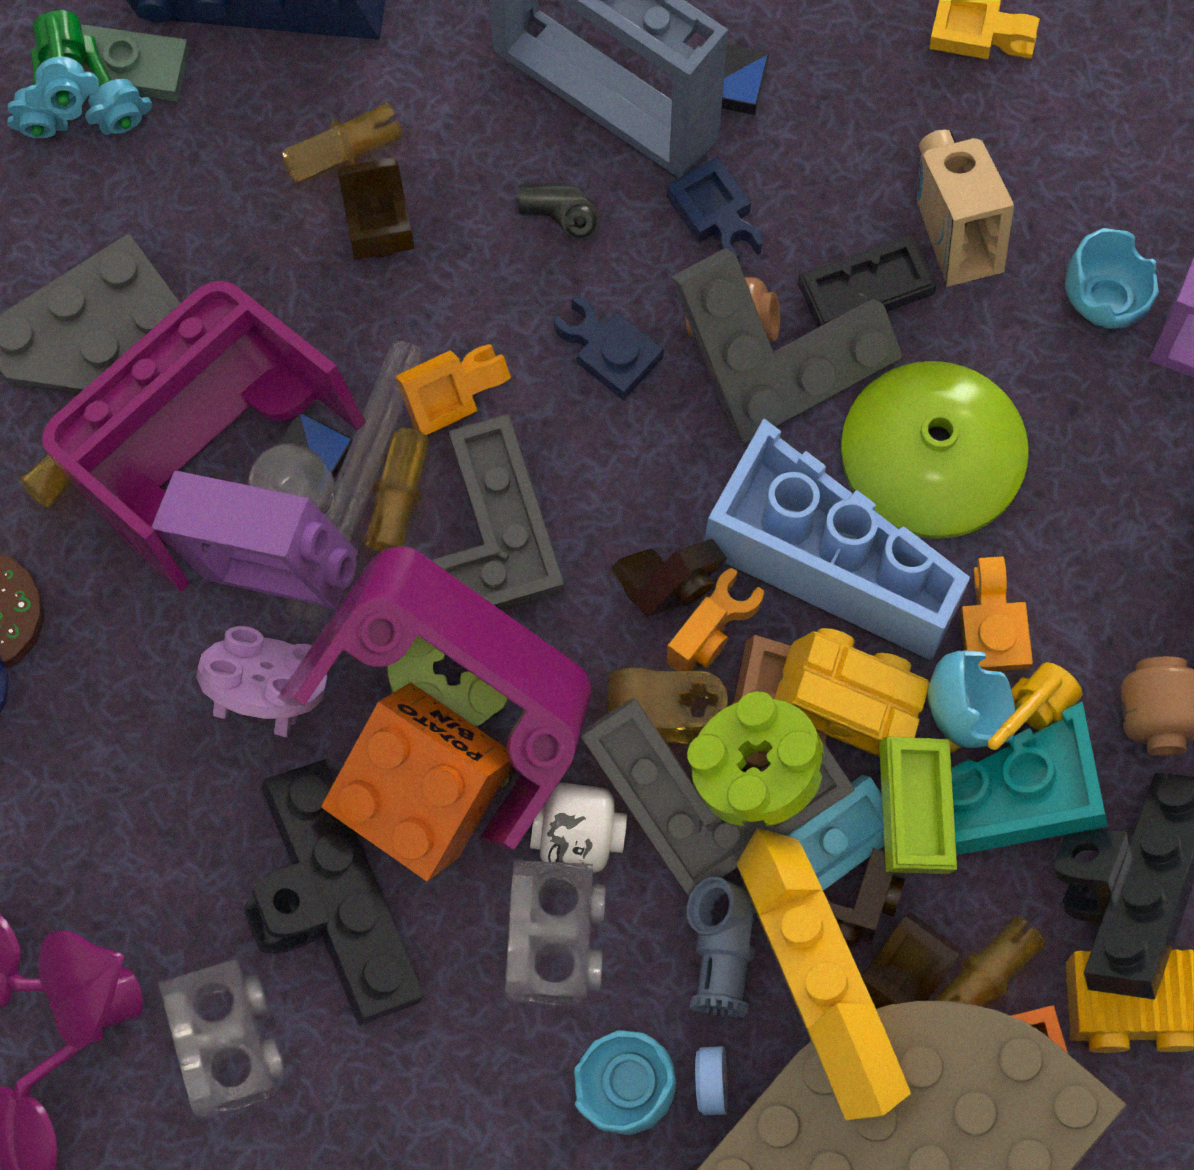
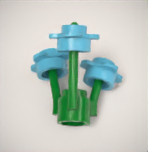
(63, 86)

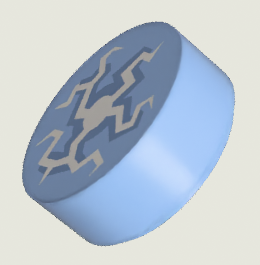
(711, 1080)

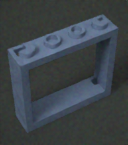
(665, 130)

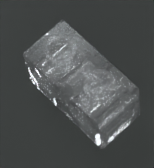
(537, 934)
(205, 1044)

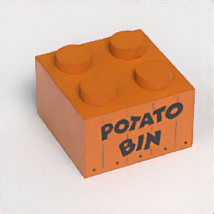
(418, 781)

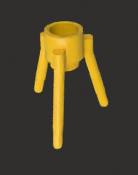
(1037, 702)

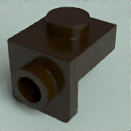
(375, 208)
(665, 585)
(877, 895)
(909, 964)

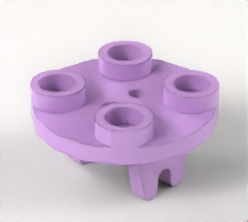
(249, 674)

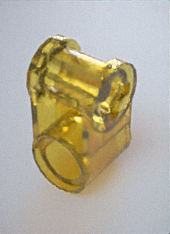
(668, 698)

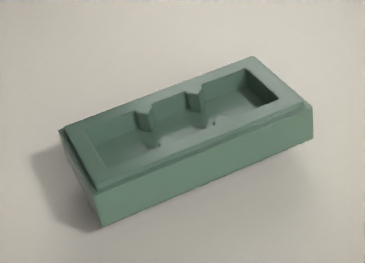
(148, 60)

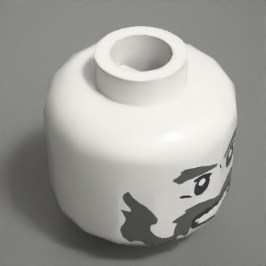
(579, 826)

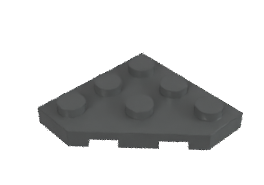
(83, 320)

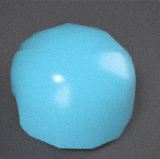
(1111, 280)
(968, 700)
(625, 1082)

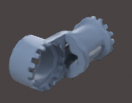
(723, 947)

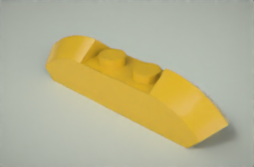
(822, 976)

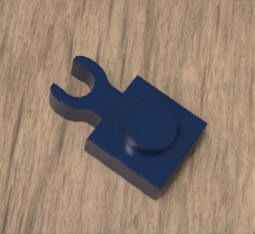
(714, 204)
(613, 351)

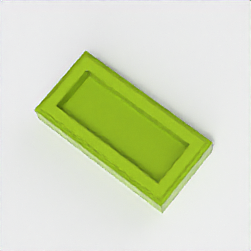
(917, 805)

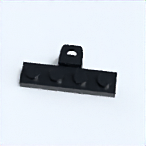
(1137, 889)
(330, 895)

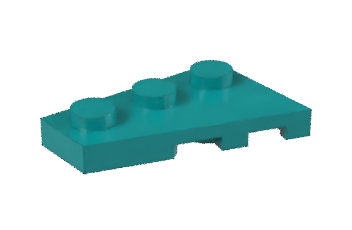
(1030, 789)

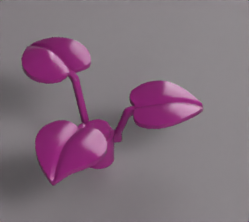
(86, 994)

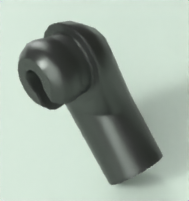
(564, 204)

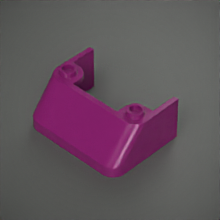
(177, 396)
(411, 597)

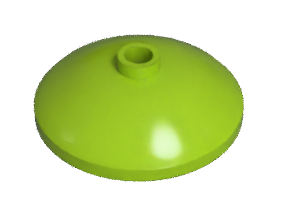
(926, 482)

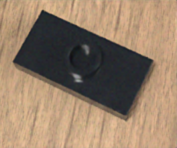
(888, 273)

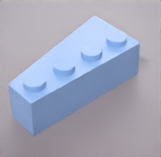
(832, 548)

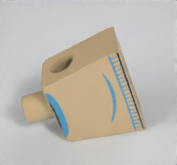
(961, 187)

